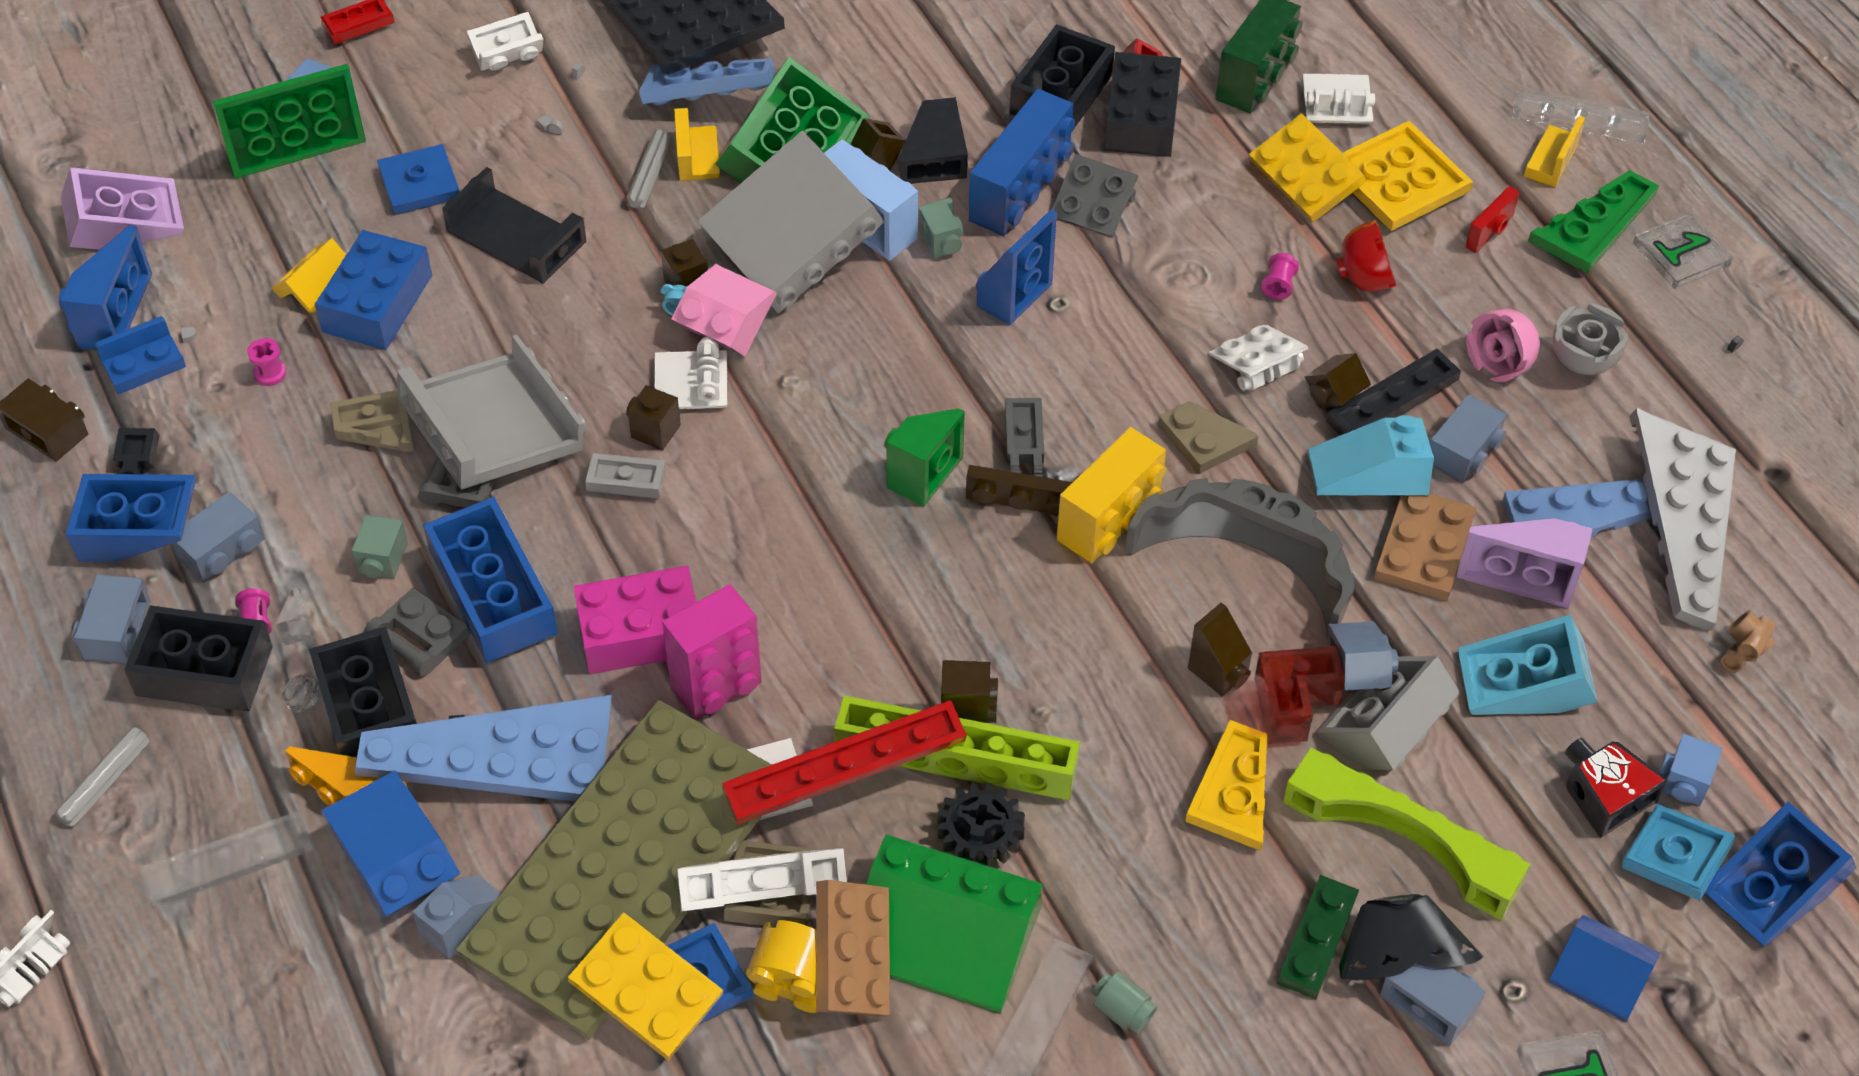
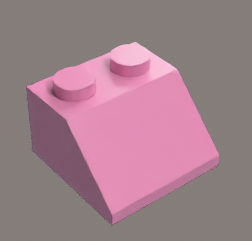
(724, 308)

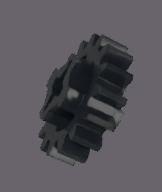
(981, 824)

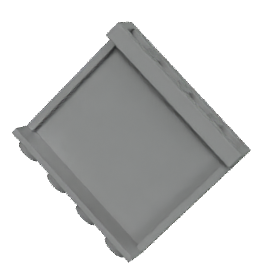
(791, 220)
(492, 416)

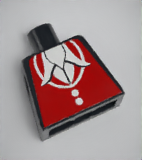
(1611, 784)

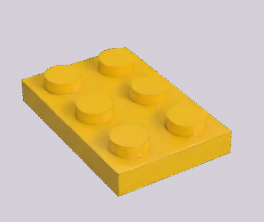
(1307, 168)
(645, 986)

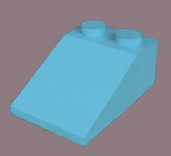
(1375, 460)
(1529, 671)

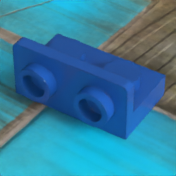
(139, 355)

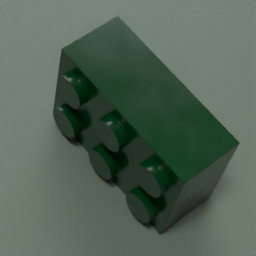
(1258, 54)

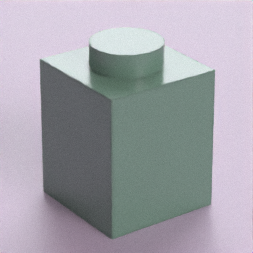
(380, 547)

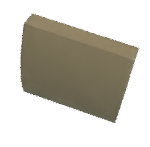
(758, 912)

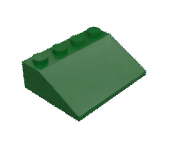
(786, 107)
(289, 121)
(954, 922)

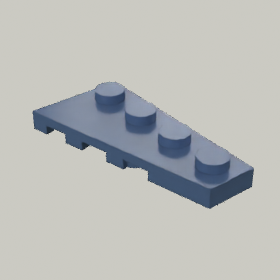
(707, 79)
(1589, 505)

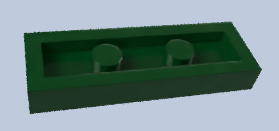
(1318, 937)

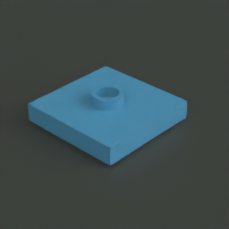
(1678, 851)

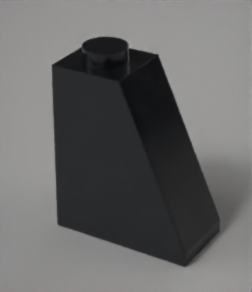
(935, 144)

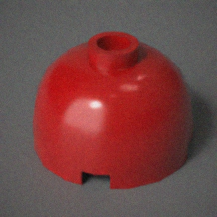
(1366, 259)

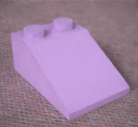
(105, 203)
(1527, 558)

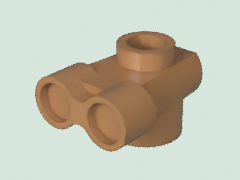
(1751, 638)

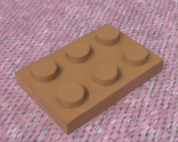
(1425, 544)
(852, 948)

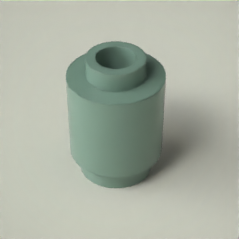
(1124, 1002)

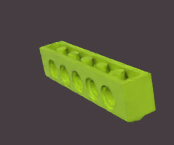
(988, 755)

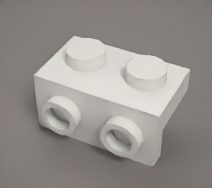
(505, 41)

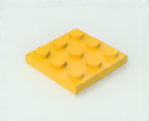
(1405, 175)

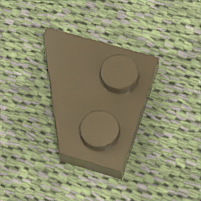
(373, 421)
(1205, 436)

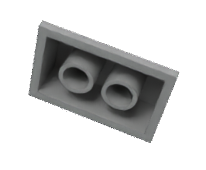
(1385, 723)

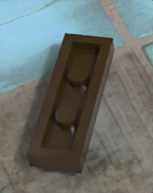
(1014, 489)

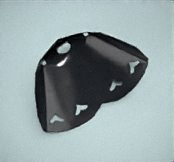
(1407, 930)

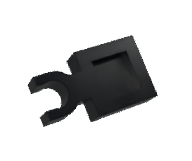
(135, 449)

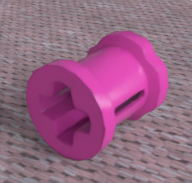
(1278, 281)
(265, 357)
(248, 604)

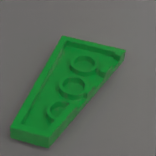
(1595, 223)

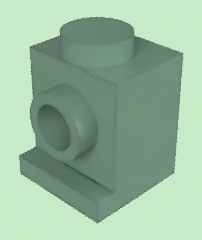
(940, 228)

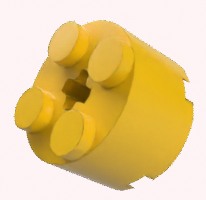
(785, 964)

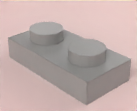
(625, 475)

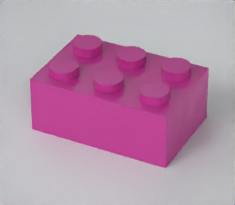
(625, 617)
(712, 651)

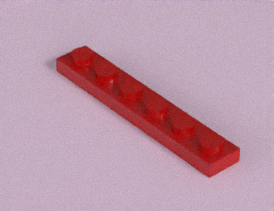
(843, 762)

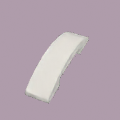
(758, 877)

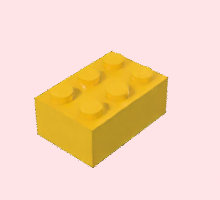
(1109, 493)

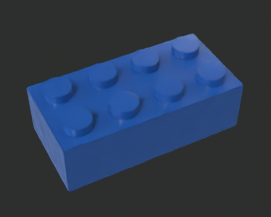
(1021, 162)
(490, 579)

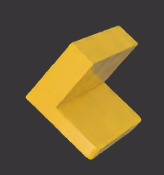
(695, 149)
(1554, 153)
(311, 274)

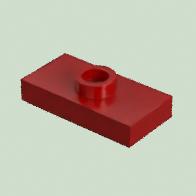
(356, 20)
(1492, 219)

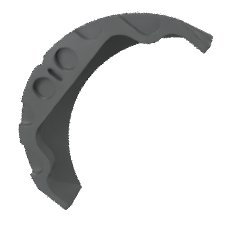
(1256, 517)

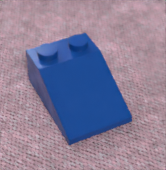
(1020, 273)
(106, 290)
(128, 514)
(390, 844)
(1780, 875)

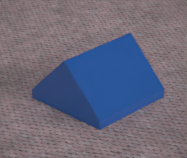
(1604, 967)

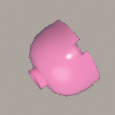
(1503, 343)

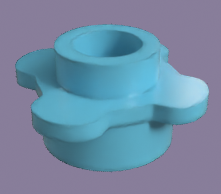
(672, 297)

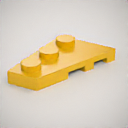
(1233, 786)

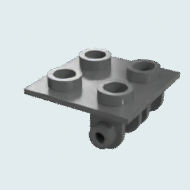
(1094, 195)

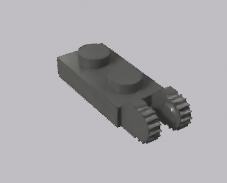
(1024, 433)

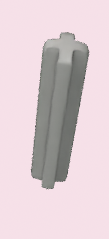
(648, 169)
(102, 777)

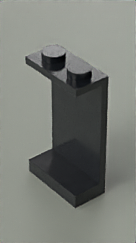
(512, 229)

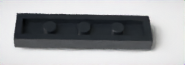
(1396, 393)

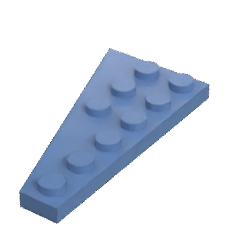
(520, 751)

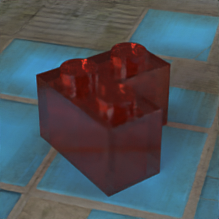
(1292, 684)

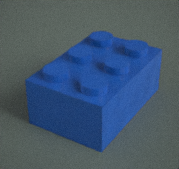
(374, 289)

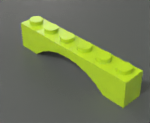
(1333, 792)

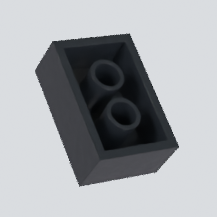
(1066, 67)
(1142, 104)
(199, 658)
(361, 687)

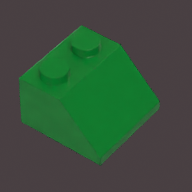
(924, 453)

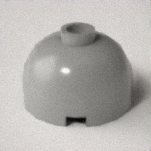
(1589, 339)

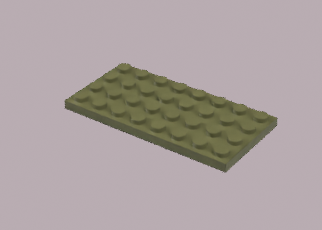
(613, 854)

